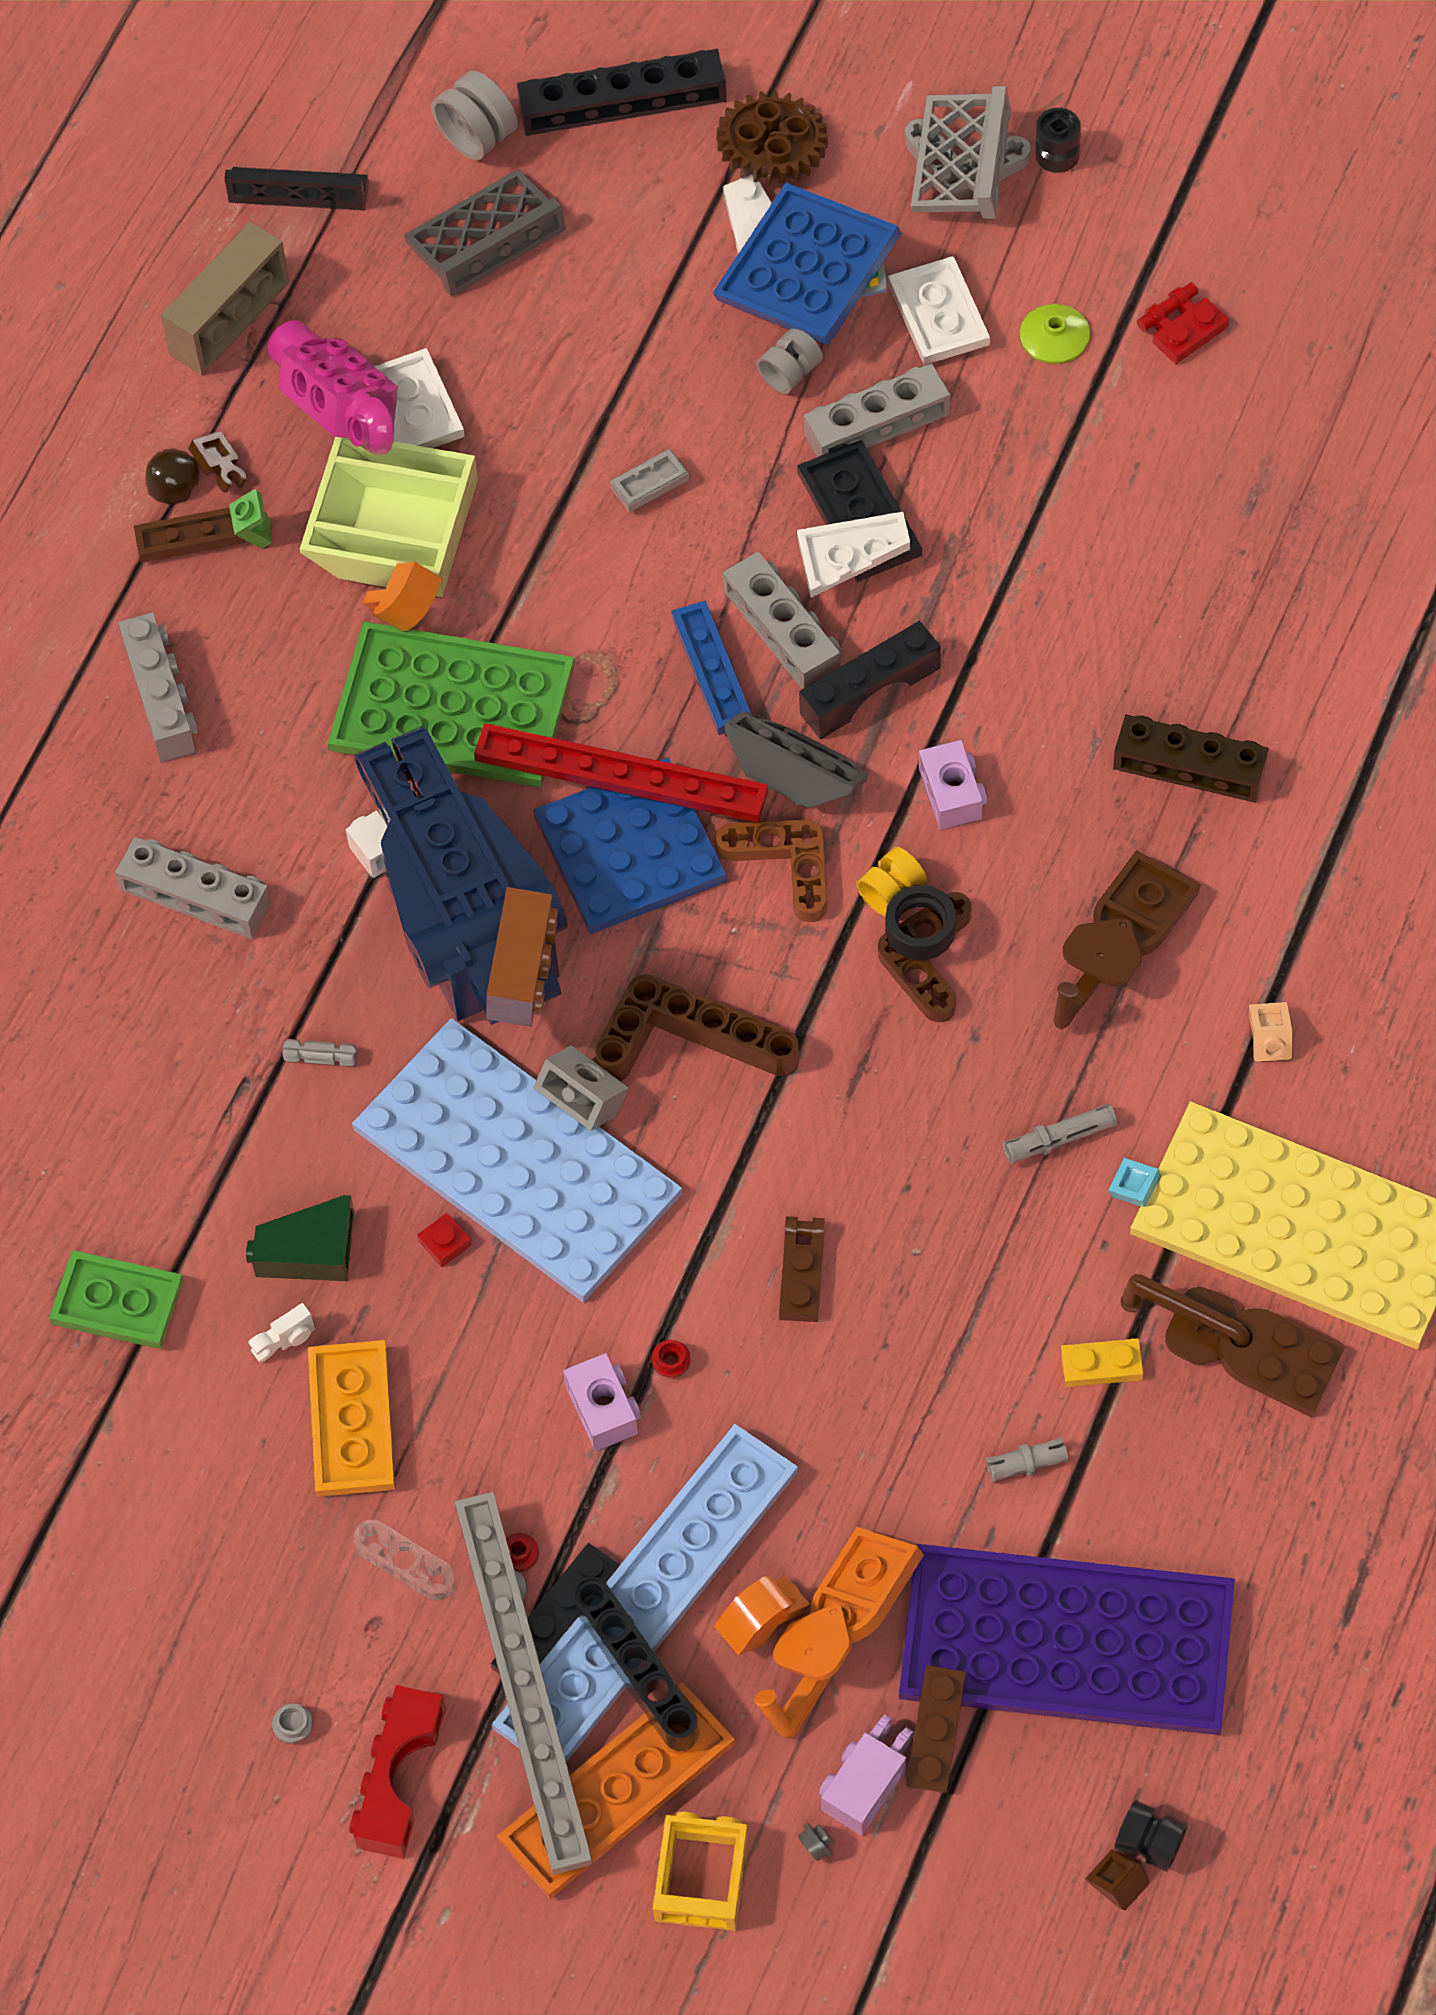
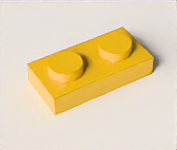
(1101, 1362)

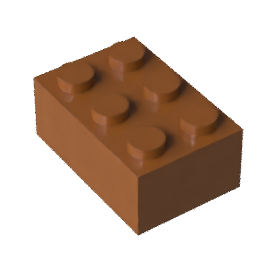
(521, 957)

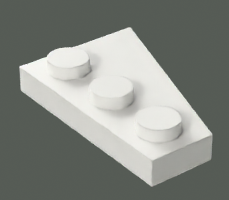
(850, 548)

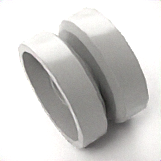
(474, 115)

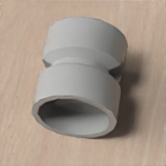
(789, 360)

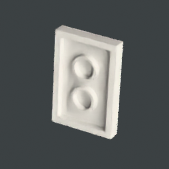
(938, 310)
(423, 406)

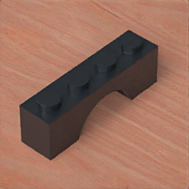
(837, 696)

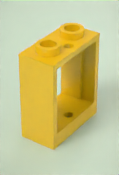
(694, 1910)

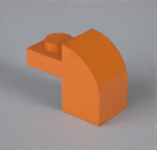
(405, 597)
(759, 1611)

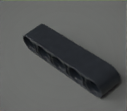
(638, 1681)

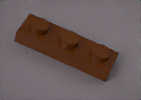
(185, 535)
(936, 1729)

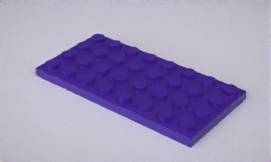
(1071, 1638)

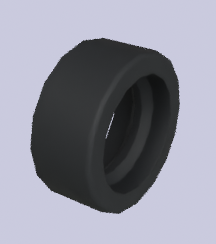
(920, 897)

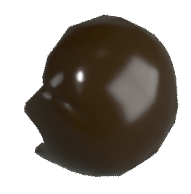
(171, 476)

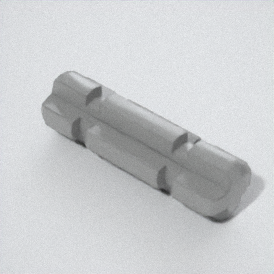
(319, 1052)

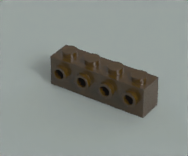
(1190, 758)

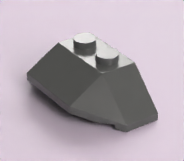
(791, 762)

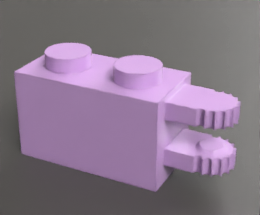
(866, 1777)

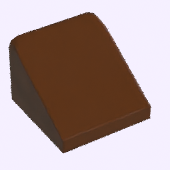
(1118, 1879)

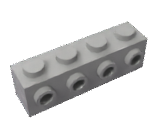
(157, 688)
(193, 887)

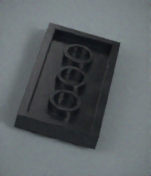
(849, 488)

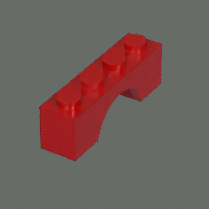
(411, 1724)

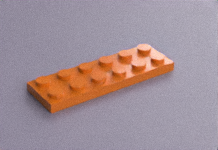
(620, 1790)

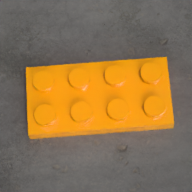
(351, 1418)

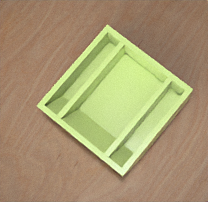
(389, 511)

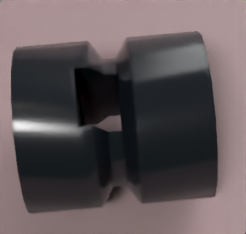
(1058, 140)
(1151, 1835)

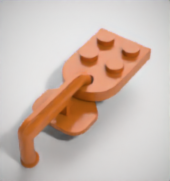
(842, 1611)

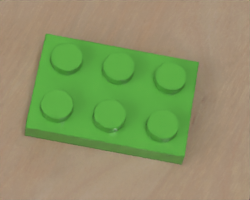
(116, 1299)

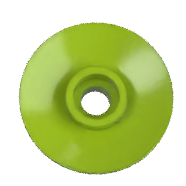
(1051, 344)

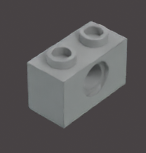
(581, 1088)

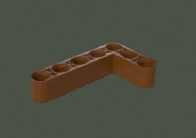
(690, 1026)

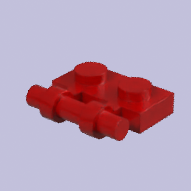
(1189, 330)

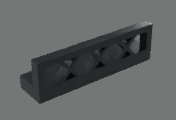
(296, 188)

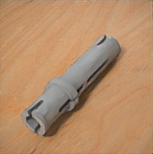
(1046, 1138)

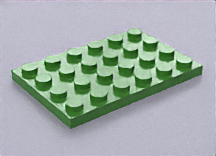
(449, 690)

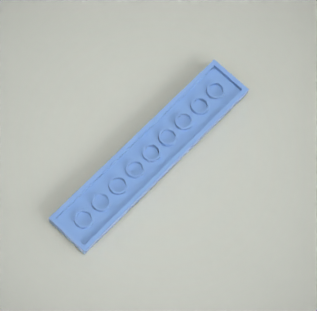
(662, 1578)

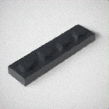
(557, 1609)

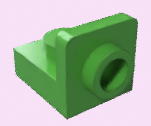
(251, 520)

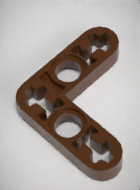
(900, 965)

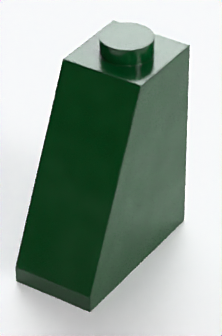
(305, 1243)

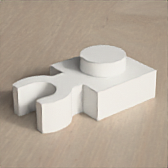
(285, 1331)

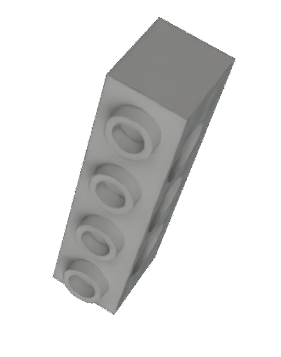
(895, 417)
(757, 576)

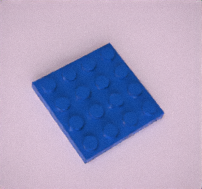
(807, 263)
(627, 853)

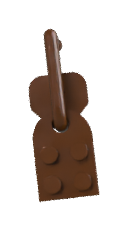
(1125, 925)
(1282, 1355)

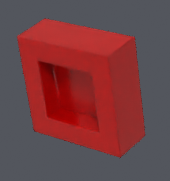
(444, 1239)

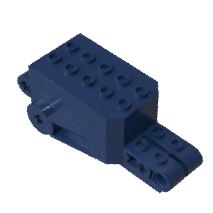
(448, 869)

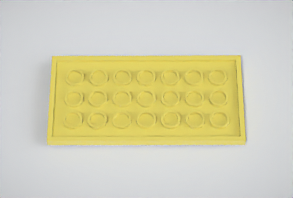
(1296, 1224)

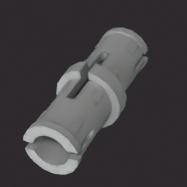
(1026, 1459)

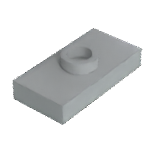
(649, 480)

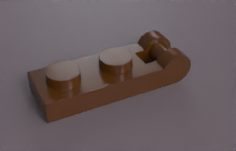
(801, 1270)

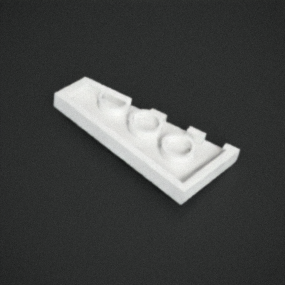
(745, 206)

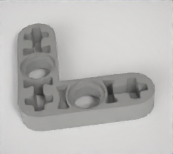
(1011, 164)

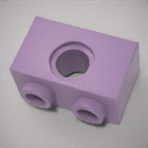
(952, 803)
(605, 1423)

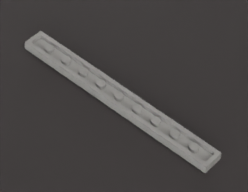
(523, 1684)

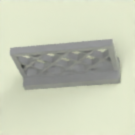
(990, 149)

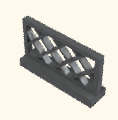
(498, 245)

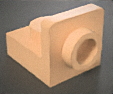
(1271, 1031)

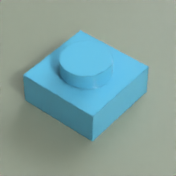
(1134, 1182)

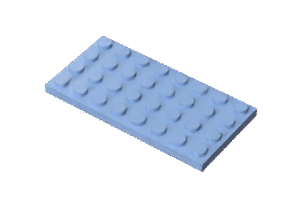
(517, 1160)

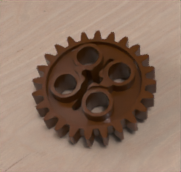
(772, 137)

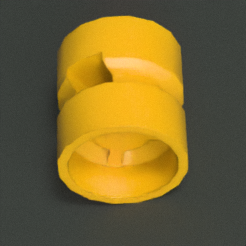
(895, 872)

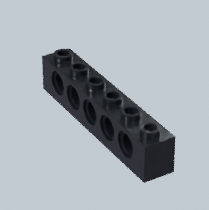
(621, 92)

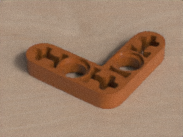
(798, 852)

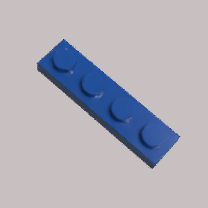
(709, 663)

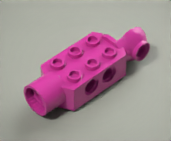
(335, 386)

